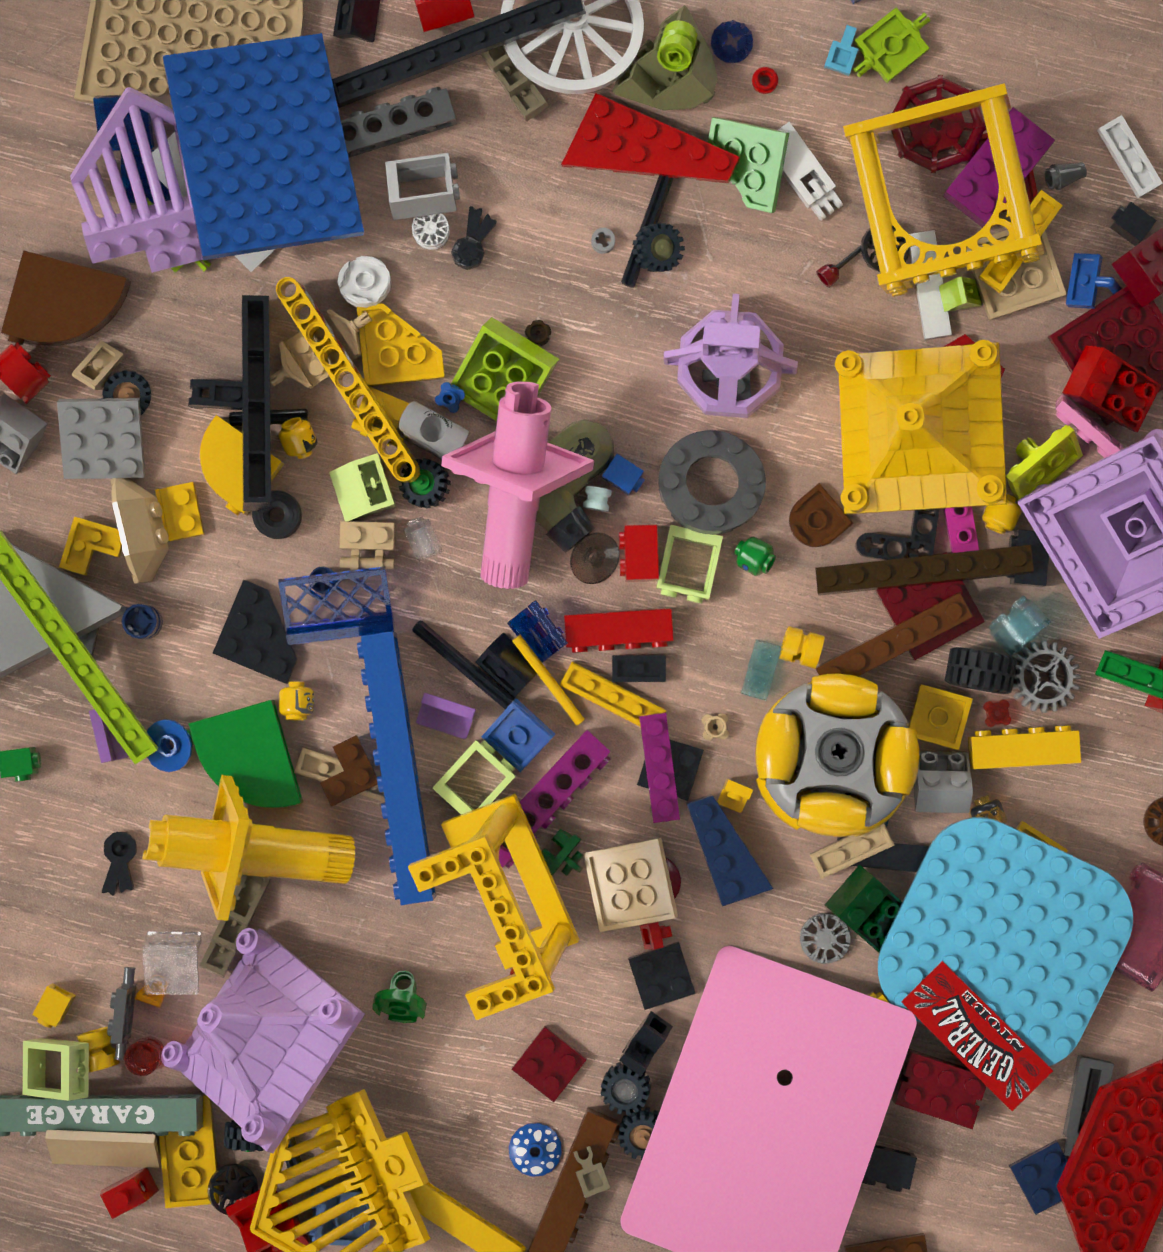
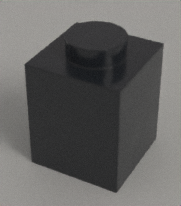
(1132, 223)

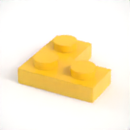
(83, 540)

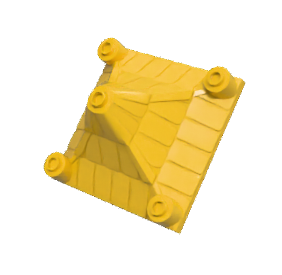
(922, 428)

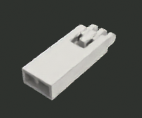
(799, 163)

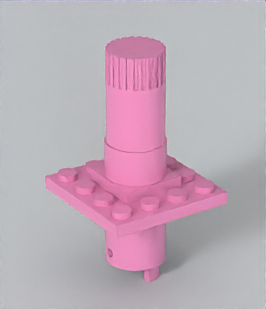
(518, 471)

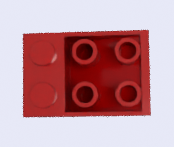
(1111, 387)

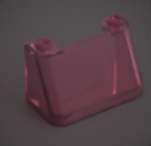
(1144, 951)

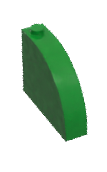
(252, 751)

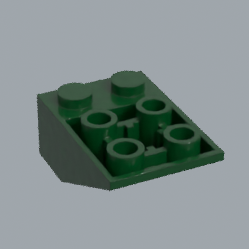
(865, 906)

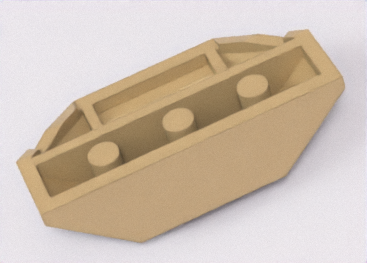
(139, 528)

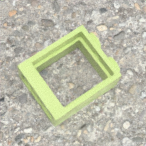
(695, 537)
(487, 751)
(73, 1056)

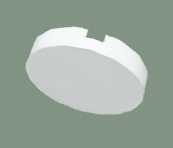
(364, 281)

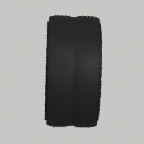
(288, 525)

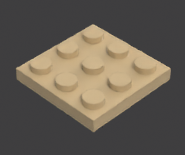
(1029, 286)
(630, 885)

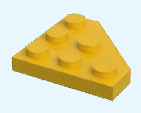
(395, 350)

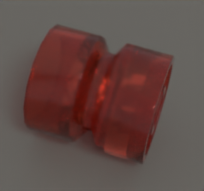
(144, 1056)

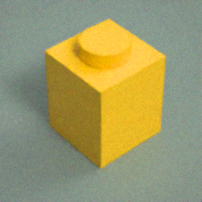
(53, 1006)

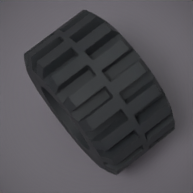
(980, 670)

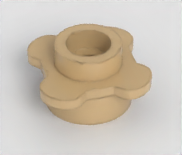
(720, 721)

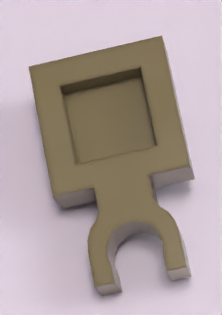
(591, 1177)

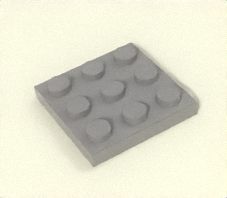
(101, 438)

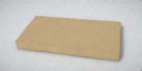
(103, 1148)

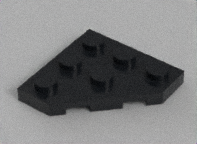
(256, 635)

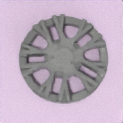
(825, 938)

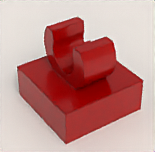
(653, 934)

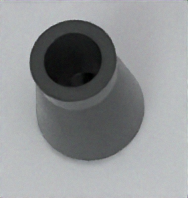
(1062, 175)

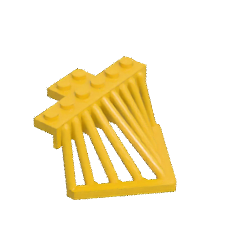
(381, 1168)

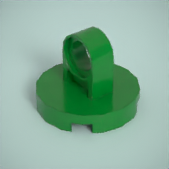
(399, 1004)

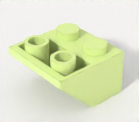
(362, 488)

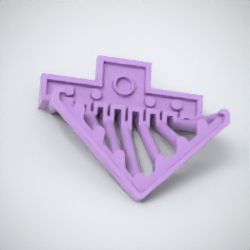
(162, 229)

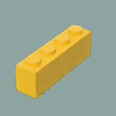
(1024, 748)

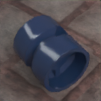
(142, 621)

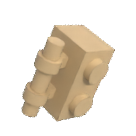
(367, 537)

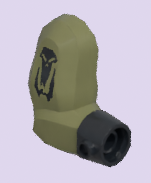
(557, 510)

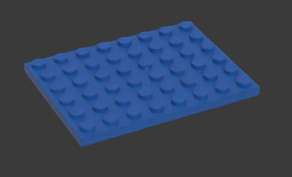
(262, 146)

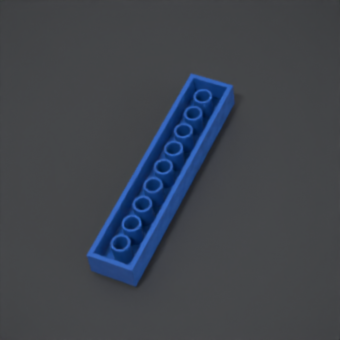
(396, 761)

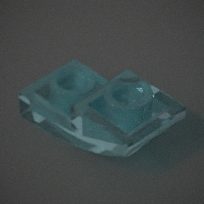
(761, 669)

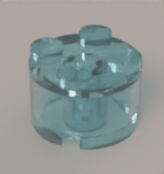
(1019, 626)

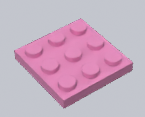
(1086, 427)

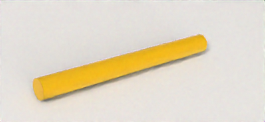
(548, 679)

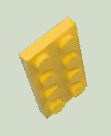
(189, 1163)

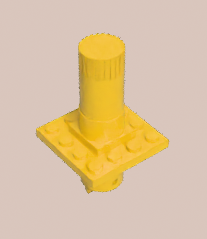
(235, 847)

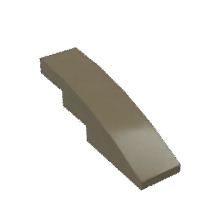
(516, 85)
(223, 943)

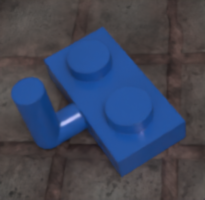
(1085, 281)

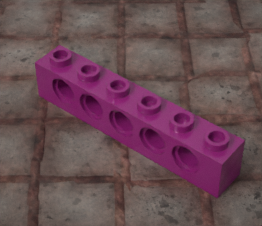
(587, 745)

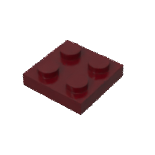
(549, 1064)

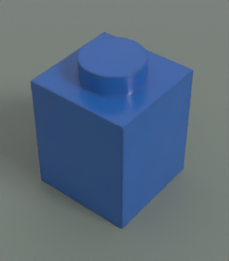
(624, 475)

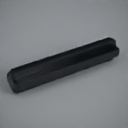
(276, 416)

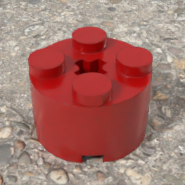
(20, 374)

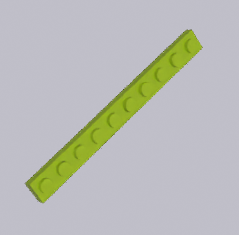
(73, 654)

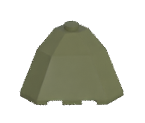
(669, 90)

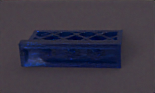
(345, 625)

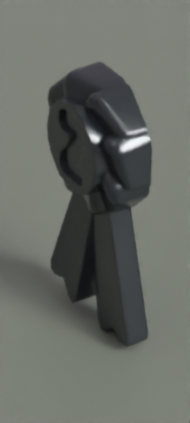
(468, 250)
(119, 850)

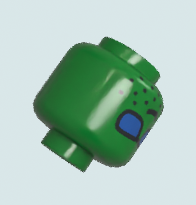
(755, 556)

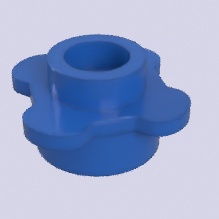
(452, 390)

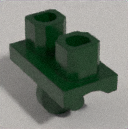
(568, 844)

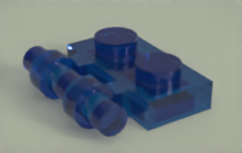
(529, 628)

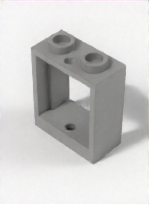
(419, 169)

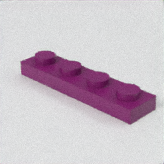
(659, 767)

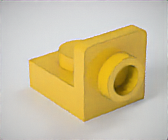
(734, 795)

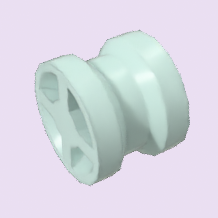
(597, 498)

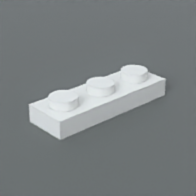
(1129, 156)

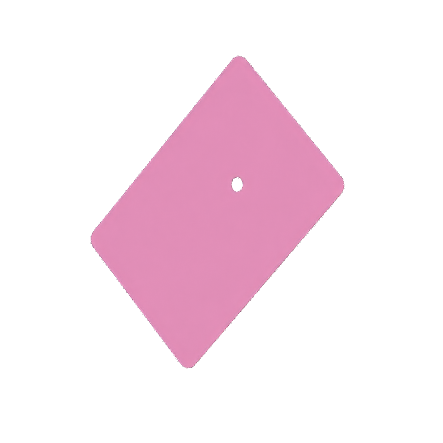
(761, 1161)

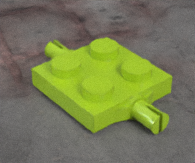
(891, 45)

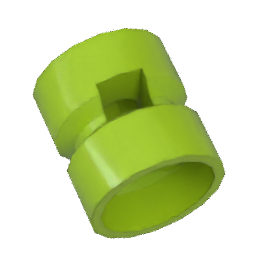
(677, 46)

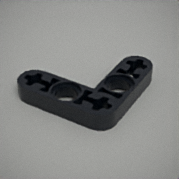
(916, 539)

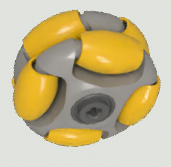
(836, 756)

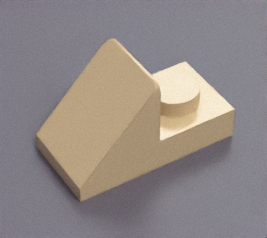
(98, 366)

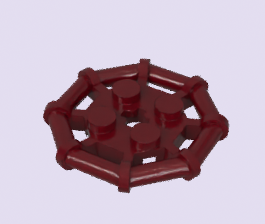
(935, 140)

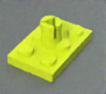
(1043, 462)

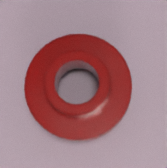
(765, 72)

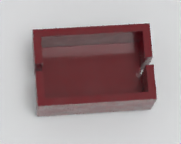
(939, 1089)

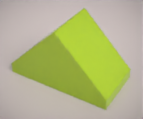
(960, 294)

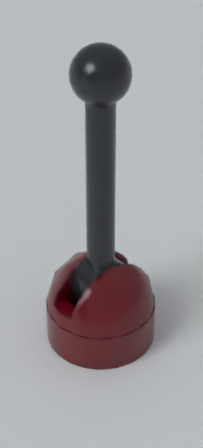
(830, 273)

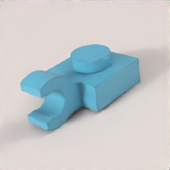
(842, 54)

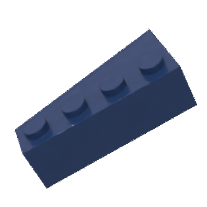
(727, 857)

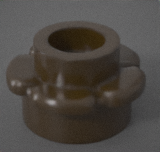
(538, 325)

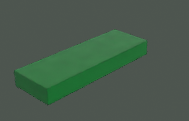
(1131, 674)

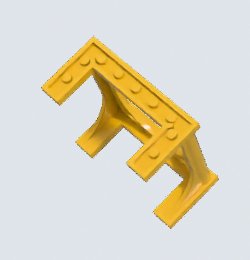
(1023, 241)
(475, 850)

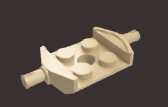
(302, 363)

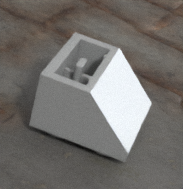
(19, 433)
(943, 782)

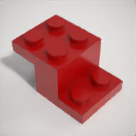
(242, 1214)

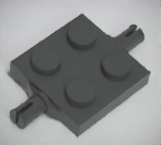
(123, 1004)

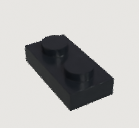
(638, 668)

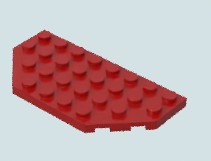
(1117, 1165)

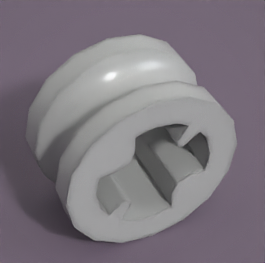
(607, 234)

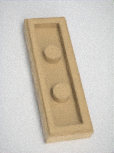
(850, 851)

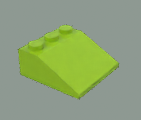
(498, 359)

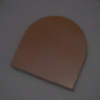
(817, 518)

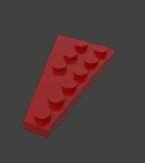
(634, 143)

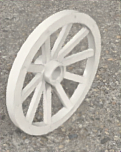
(575, 29)

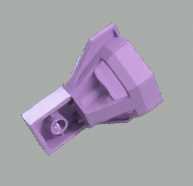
(730, 352)

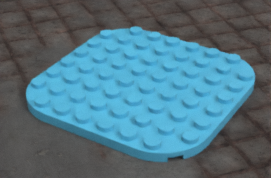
(1016, 926)

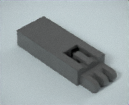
(1088, 1077)

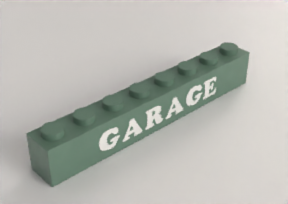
(102, 1114)

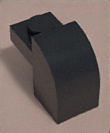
(645, 1043)

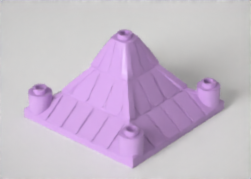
(1107, 533)
(265, 1039)

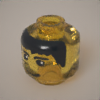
(988, 808)

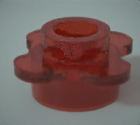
(1003, 717)

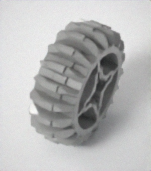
(1050, 667)

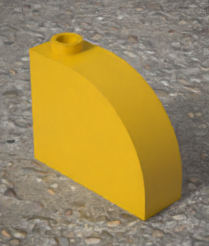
(223, 463)

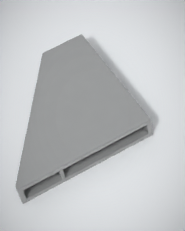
(78, 603)

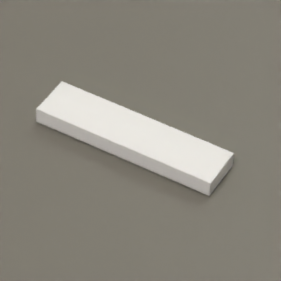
(933, 318)

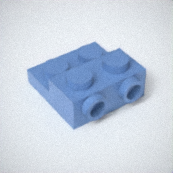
(327, 1227)

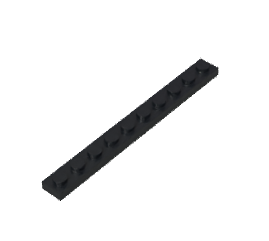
(454, 48)

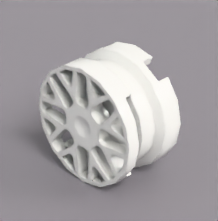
(431, 231)

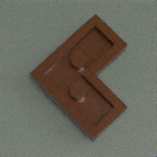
(357, 772)

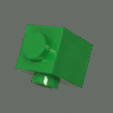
(19, 763)

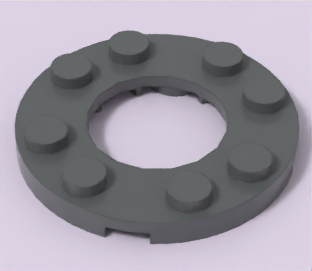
(703, 517)

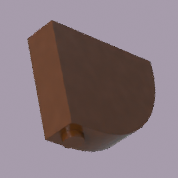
(60, 301)

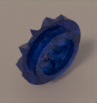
(727, 52)

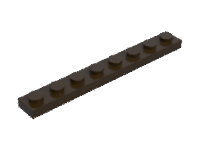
(924, 570)

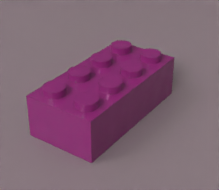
(977, 185)

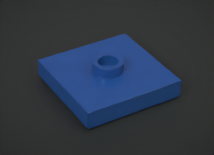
(518, 735)

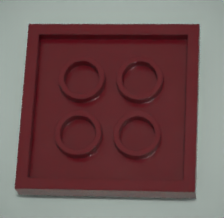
(910, 600)

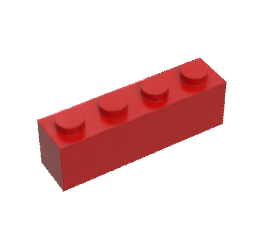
(618, 629)

